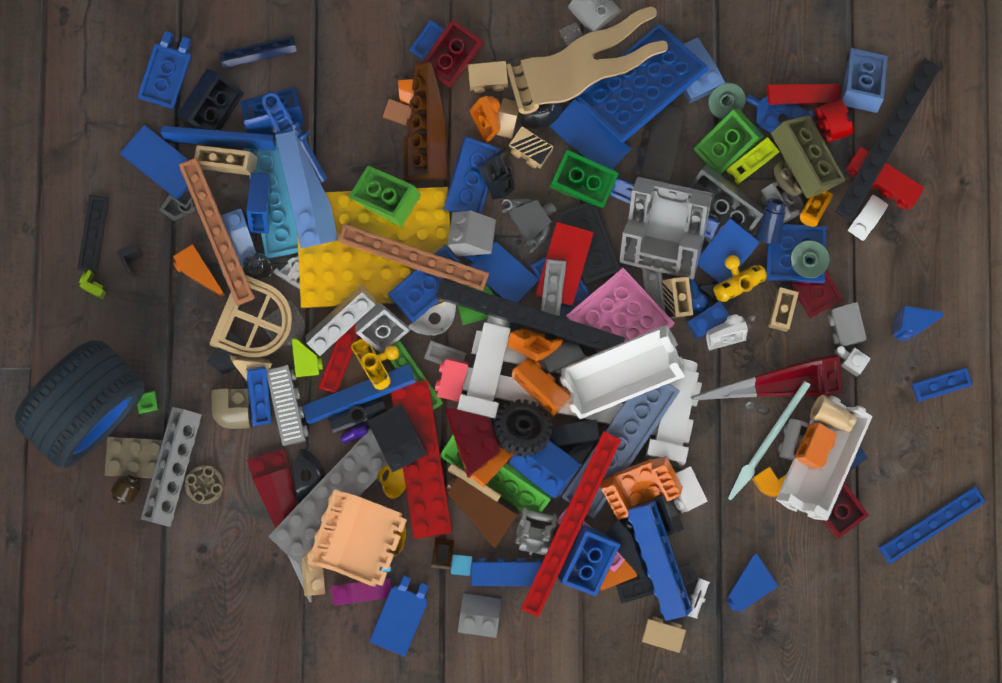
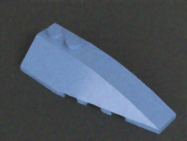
(307, 197)

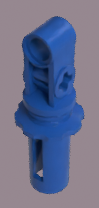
(286, 124)

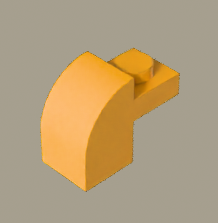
(768, 482)

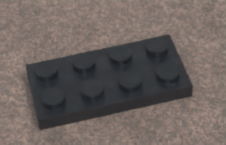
(601, 258)

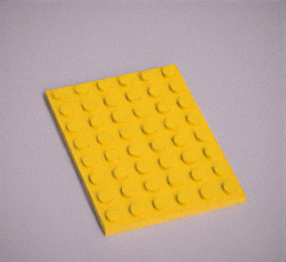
(335, 270)

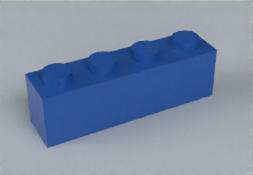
(504, 573)

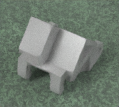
(531, 538)

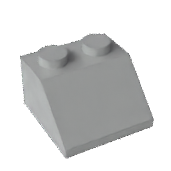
(471, 233)
(847, 325)
(479, 615)

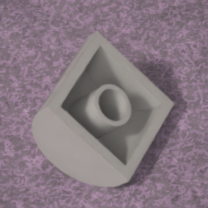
(594, 13)
(794, 204)
(380, 327)
(794, 433)

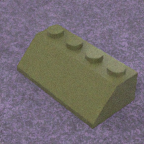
(807, 156)

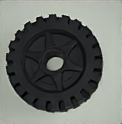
(527, 440)

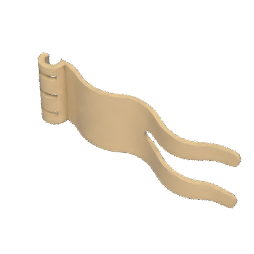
(574, 68)

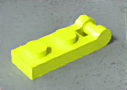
(753, 160)

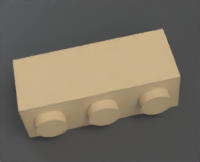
(226, 160)

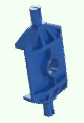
(768, 115)

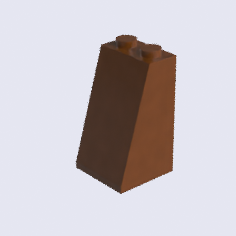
(485, 513)

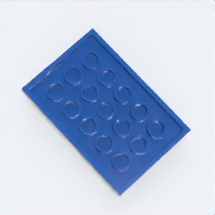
(634, 98)

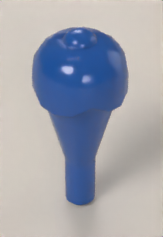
(699, 300)

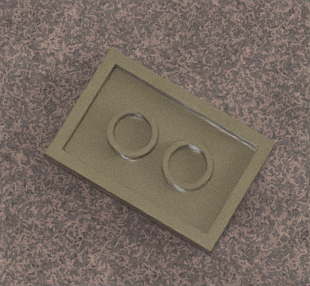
(131, 457)

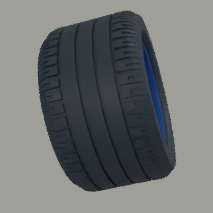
(79, 403)

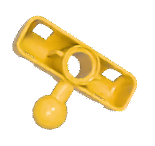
(748, 276)
(377, 371)

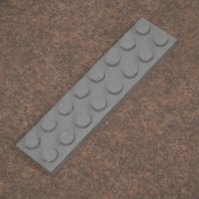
(351, 474)

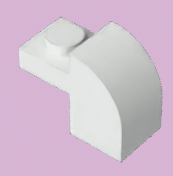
(868, 217)

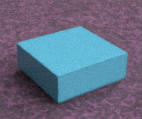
(461, 565)

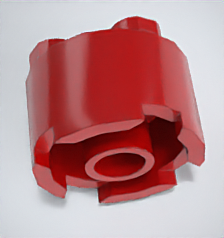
(833, 121)

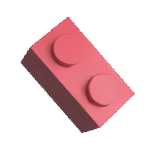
(452, 378)

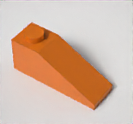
(194, 267)

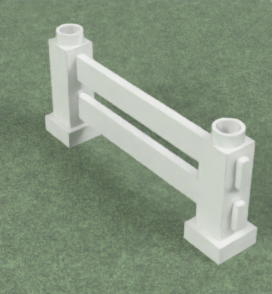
(485, 383)

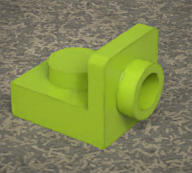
(94, 288)

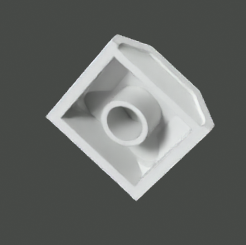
(730, 332)

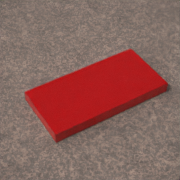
(572, 246)

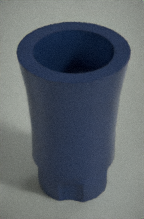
(772, 222)

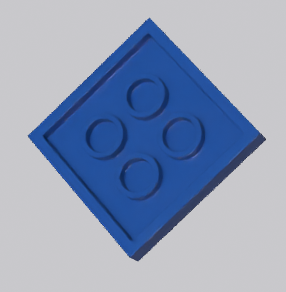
(779, 255)

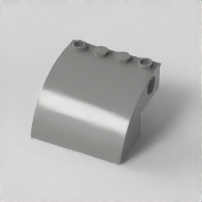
(665, 227)

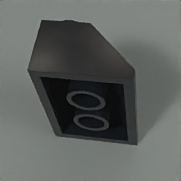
(210, 102)

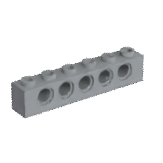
(171, 466)

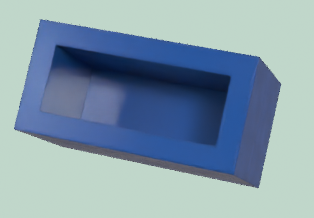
(707, 320)

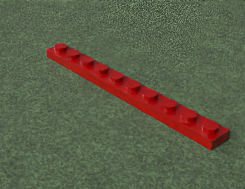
(570, 524)

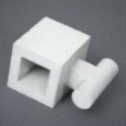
(853, 361)

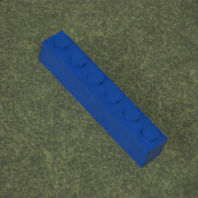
(659, 560)

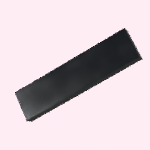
(93, 233)
(643, 587)

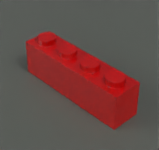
(889, 182)

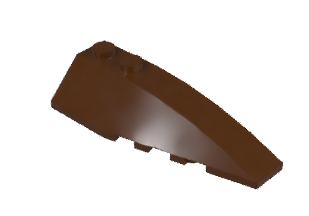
(426, 139)

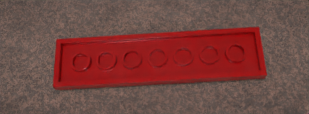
(424, 477)

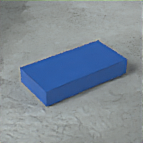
(426, 40)

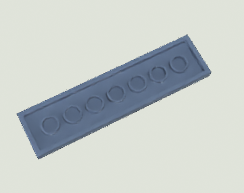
(633, 426)

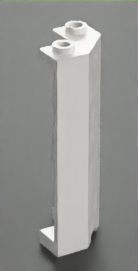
(623, 372)
(817, 489)

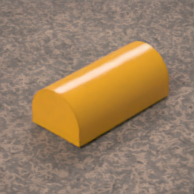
(815, 208)

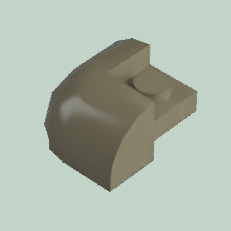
(231, 408)

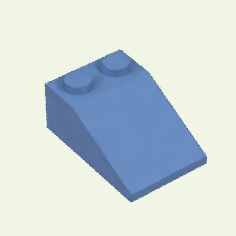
(709, 80)
(864, 80)
(239, 234)

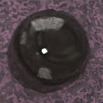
(257, 266)

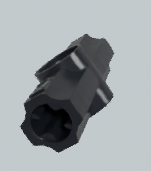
(345, 420)

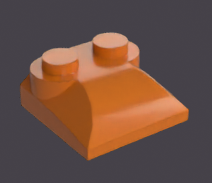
(486, 117)

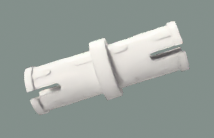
(701, 585)

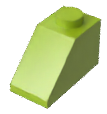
(305, 359)

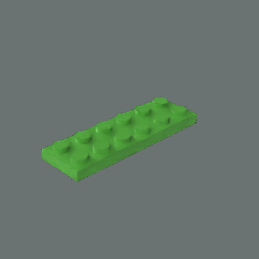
(508, 482)

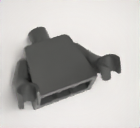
(530, 219)

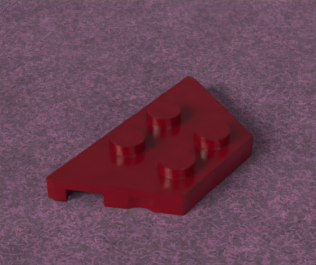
(473, 438)

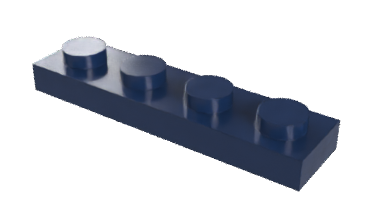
(258, 51)

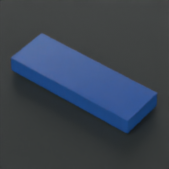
(941, 384)
(258, 396)

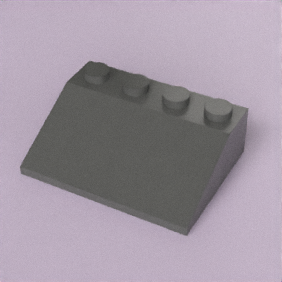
(727, 201)

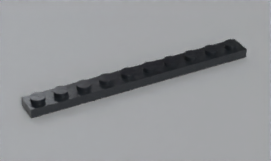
(887, 140)
(527, 316)

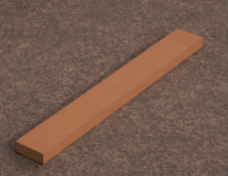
(216, 231)
(413, 257)

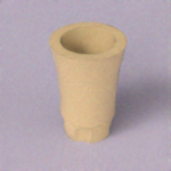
(832, 414)

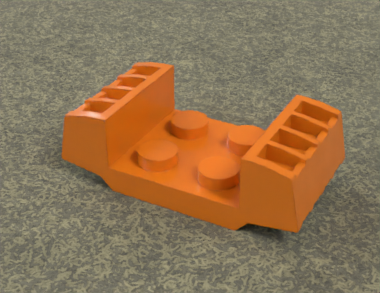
(640, 485)

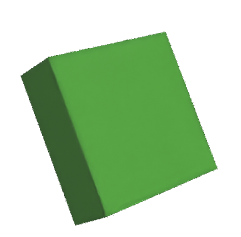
(147, 403)

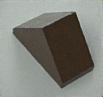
(442, 554)

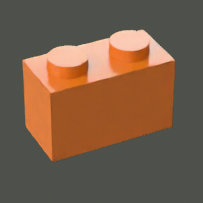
(816, 446)

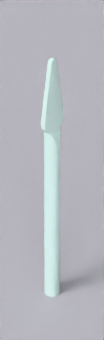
(748, 470)

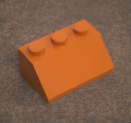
(541, 386)

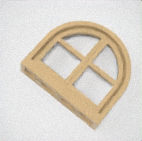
(231, 310)

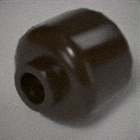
(125, 489)

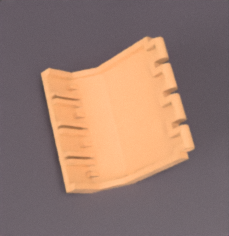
(356, 538)

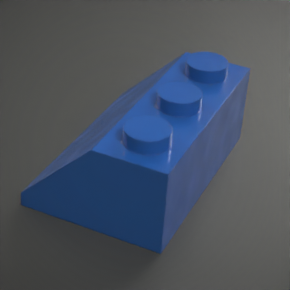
(257, 118)
(912, 321)
(549, 469)
(588, 560)

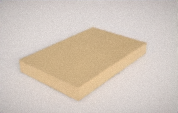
(457, 472)

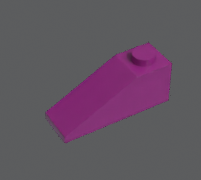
(359, 592)

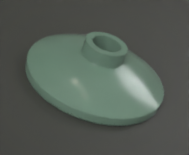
(735, 99)
(810, 250)

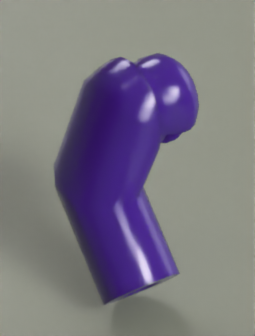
(357, 432)

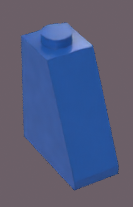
(259, 203)
(751, 585)

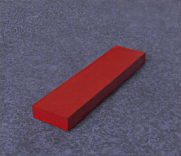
(802, 94)
(338, 361)

